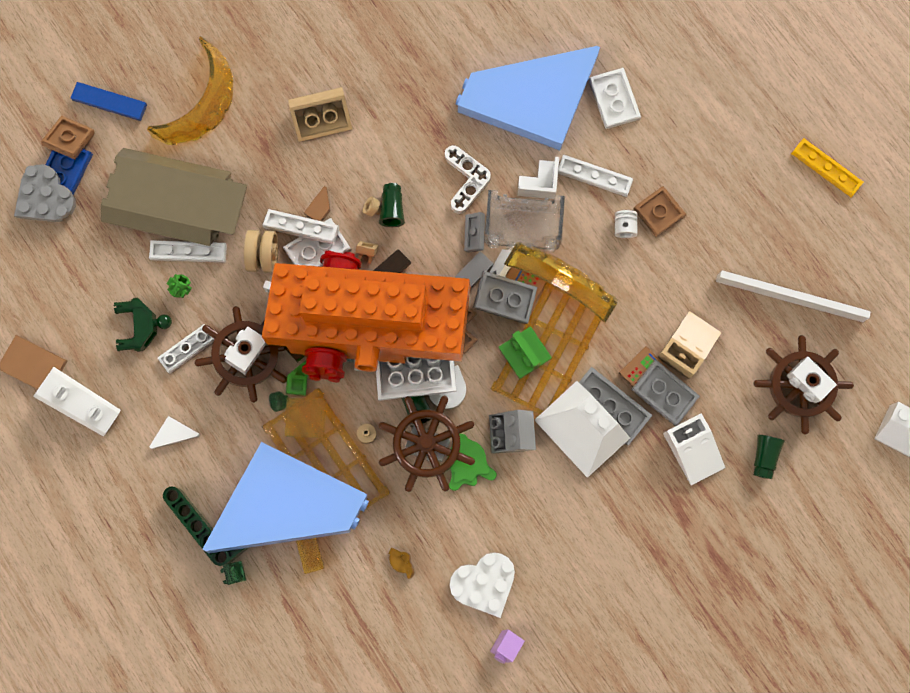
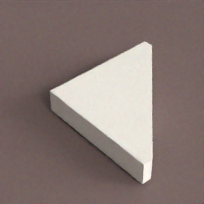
(171, 433)

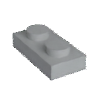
(474, 232)

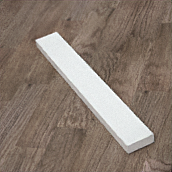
(793, 296)

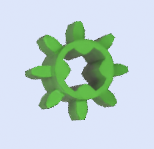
(179, 285)

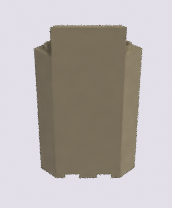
(172, 197)

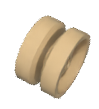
(260, 251)

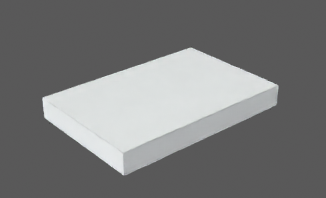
(614, 98)
(308, 251)

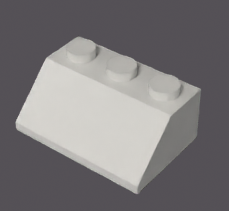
(896, 428)

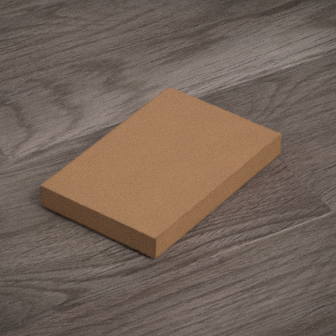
(29, 362)

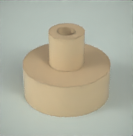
(371, 207)
(366, 438)

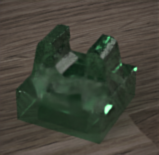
(234, 573)

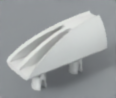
(77, 402)

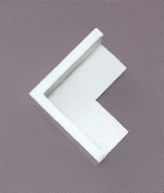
(544, 185)

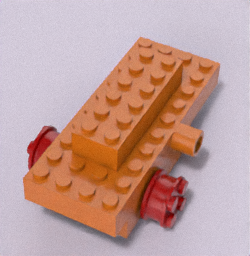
(363, 315)

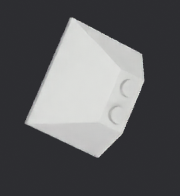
(582, 428)

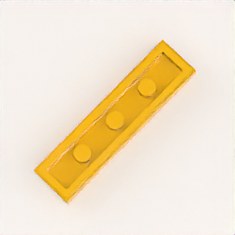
(827, 167)

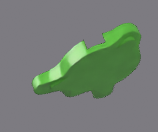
(467, 474)

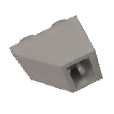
(512, 431)

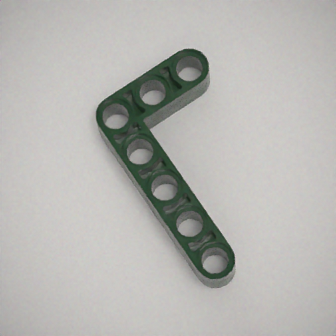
(189, 521)

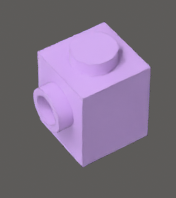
(507, 646)

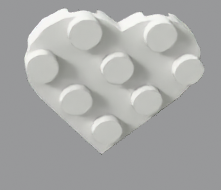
(485, 584)

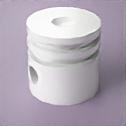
(626, 224)

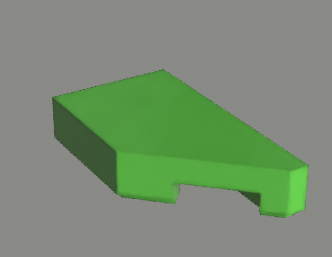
(297, 381)

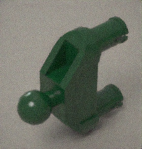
(144, 325)

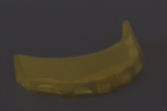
(208, 111)
(563, 277)

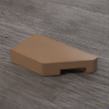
(319, 206)

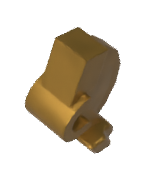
(401, 562)

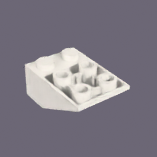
(695, 449)

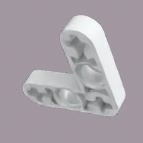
(473, 180)

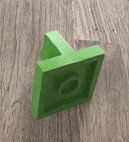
(525, 352)

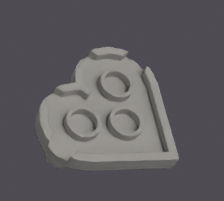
(43, 196)

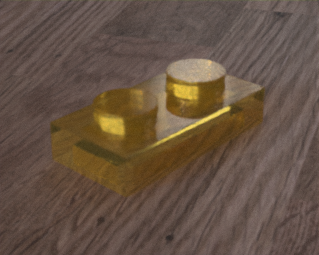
(310, 555)

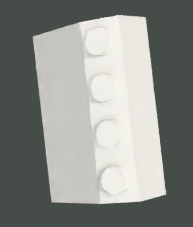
(415, 378)

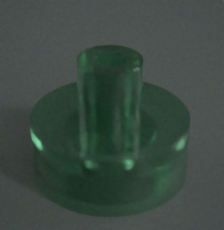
(277, 401)

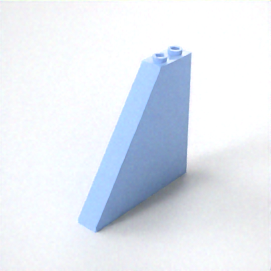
(530, 96)
(284, 503)

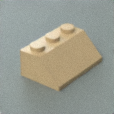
(320, 114)

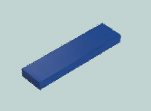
(108, 101)

